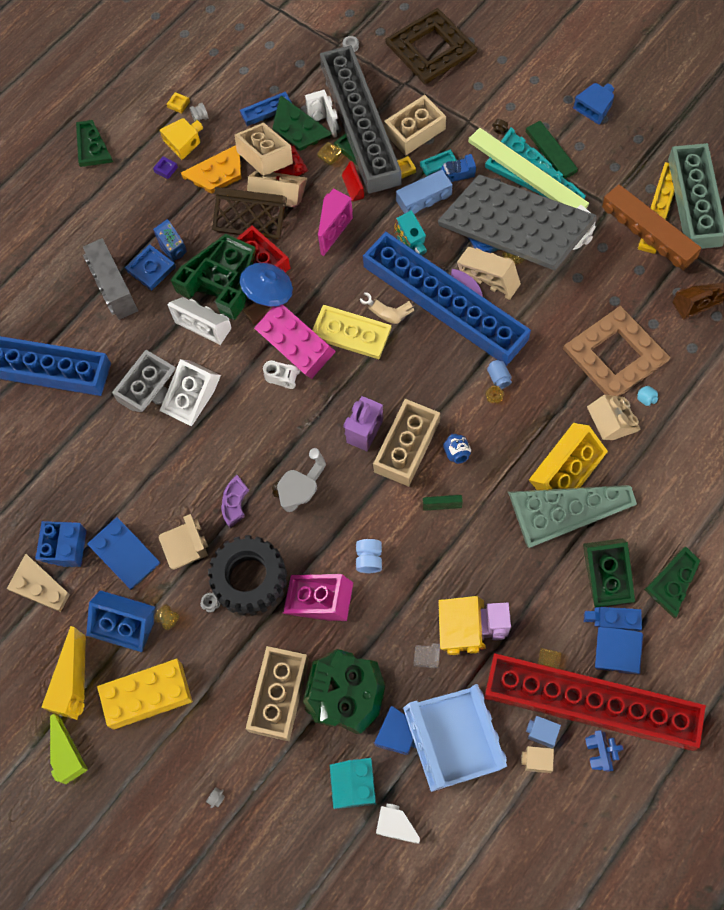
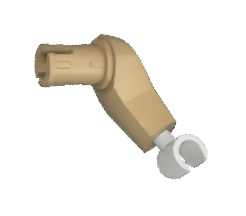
(388, 313)

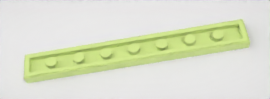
(525, 170)

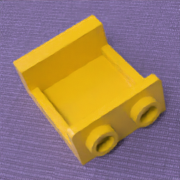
(461, 625)

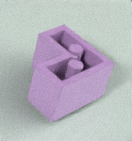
(495, 621)

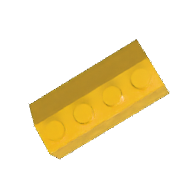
(570, 460)

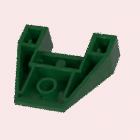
(219, 271)

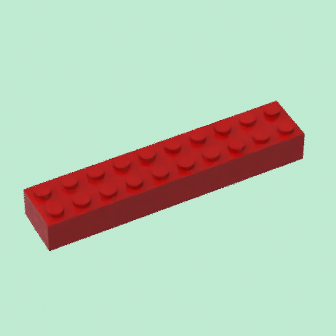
(595, 702)

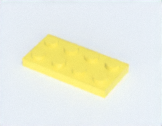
(352, 331)

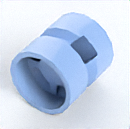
(368, 553)

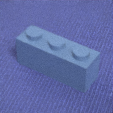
(424, 192)

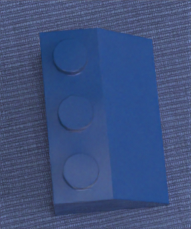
(120, 620)

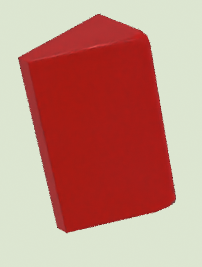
(353, 182)

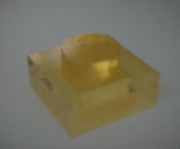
(329, 153)
(549, 658)

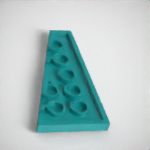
(520, 146)

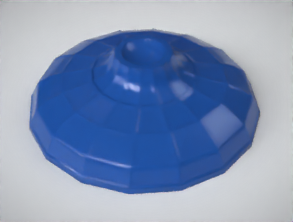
(266, 284)

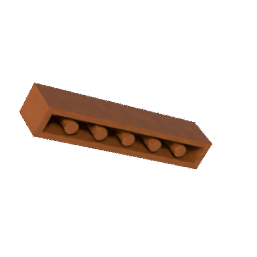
(651, 227)

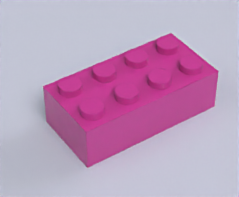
(295, 340)

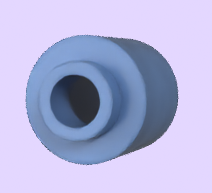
(499, 374)

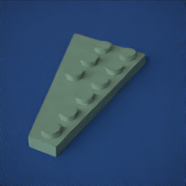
(559, 511)

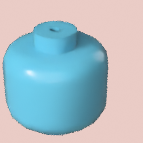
(647, 395)

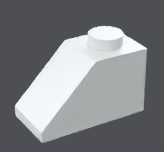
(395, 824)

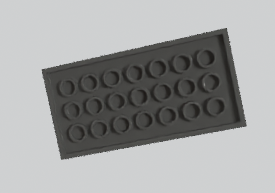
(517, 221)

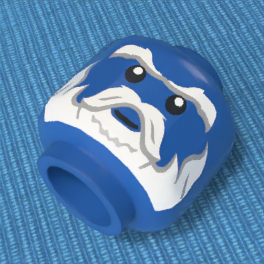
(457, 448)

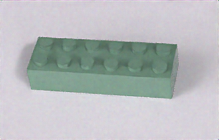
(697, 194)

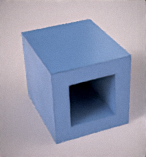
(543, 731)

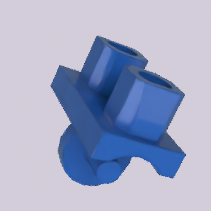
(603, 761)

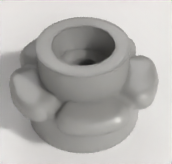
(205, 602)
(215, 798)

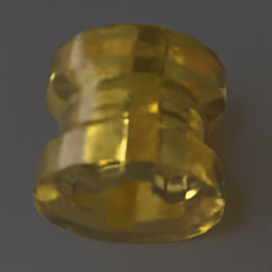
(166, 617)

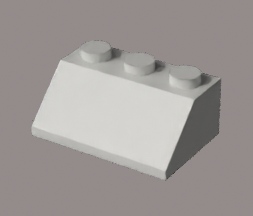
(200, 319)

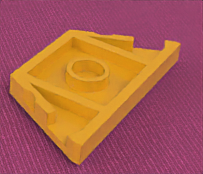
(216, 171)

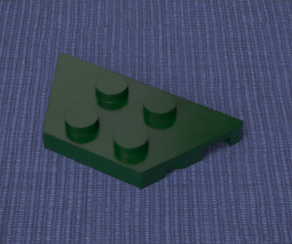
(297, 127)

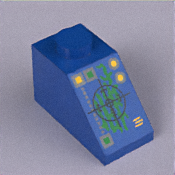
(169, 240)

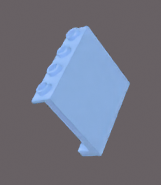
(455, 737)

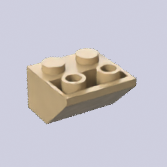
(613, 417)

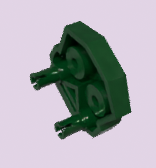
(361, 695)

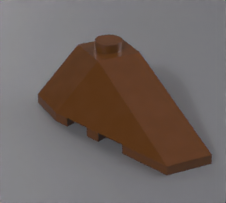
(698, 299)

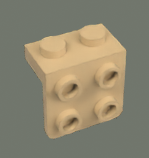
(184, 543)

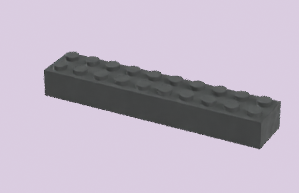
(360, 119)

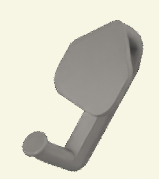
(298, 488)

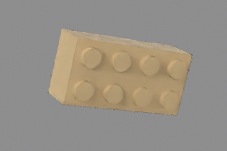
(406, 442)
(277, 693)

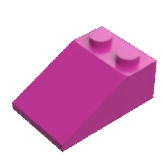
(334, 218)
(319, 596)

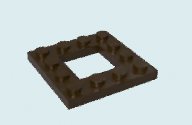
(426, 70)

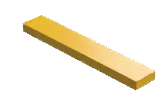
(661, 201)

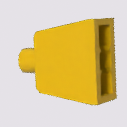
(182, 136)

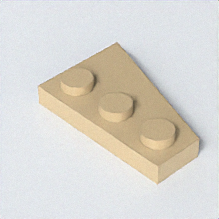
(37, 585)

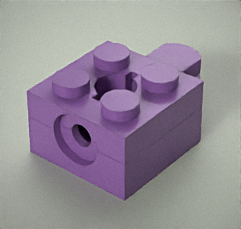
(363, 423)

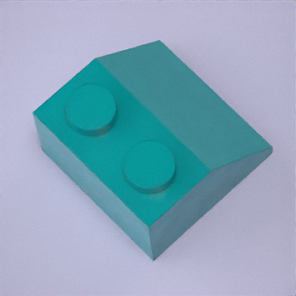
(352, 783)

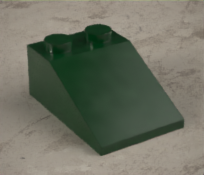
(609, 572)

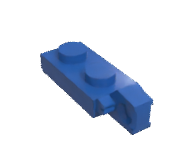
(615, 618)

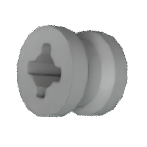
(199, 112)

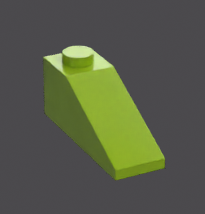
(64, 756)

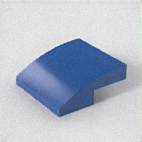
(619, 650)

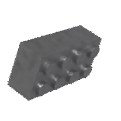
(109, 279)

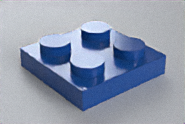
(150, 267)

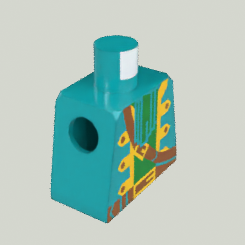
(410, 232)

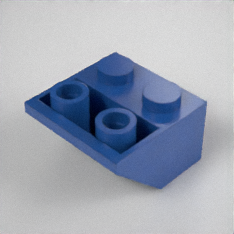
(61, 543)

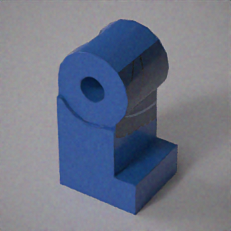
(460, 169)

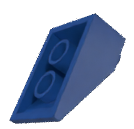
(123, 553)

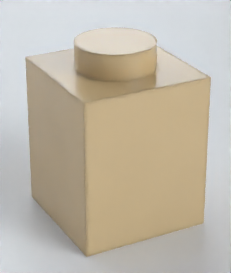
(538, 759)

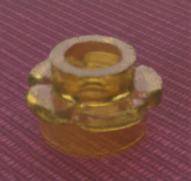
(494, 390)

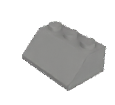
(143, 382)

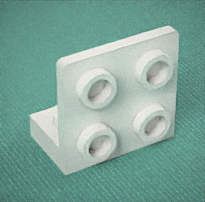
(320, 107)

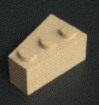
(491, 269)

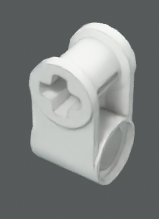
(284, 375)

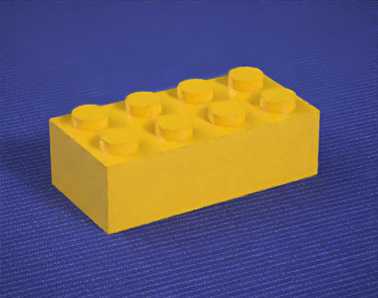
(144, 694)

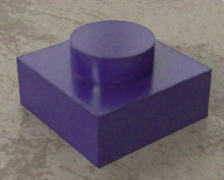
(165, 167)

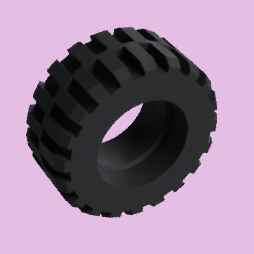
(236, 553)

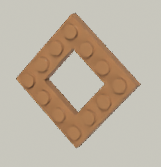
(616, 321)

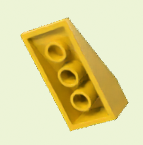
(67, 684)

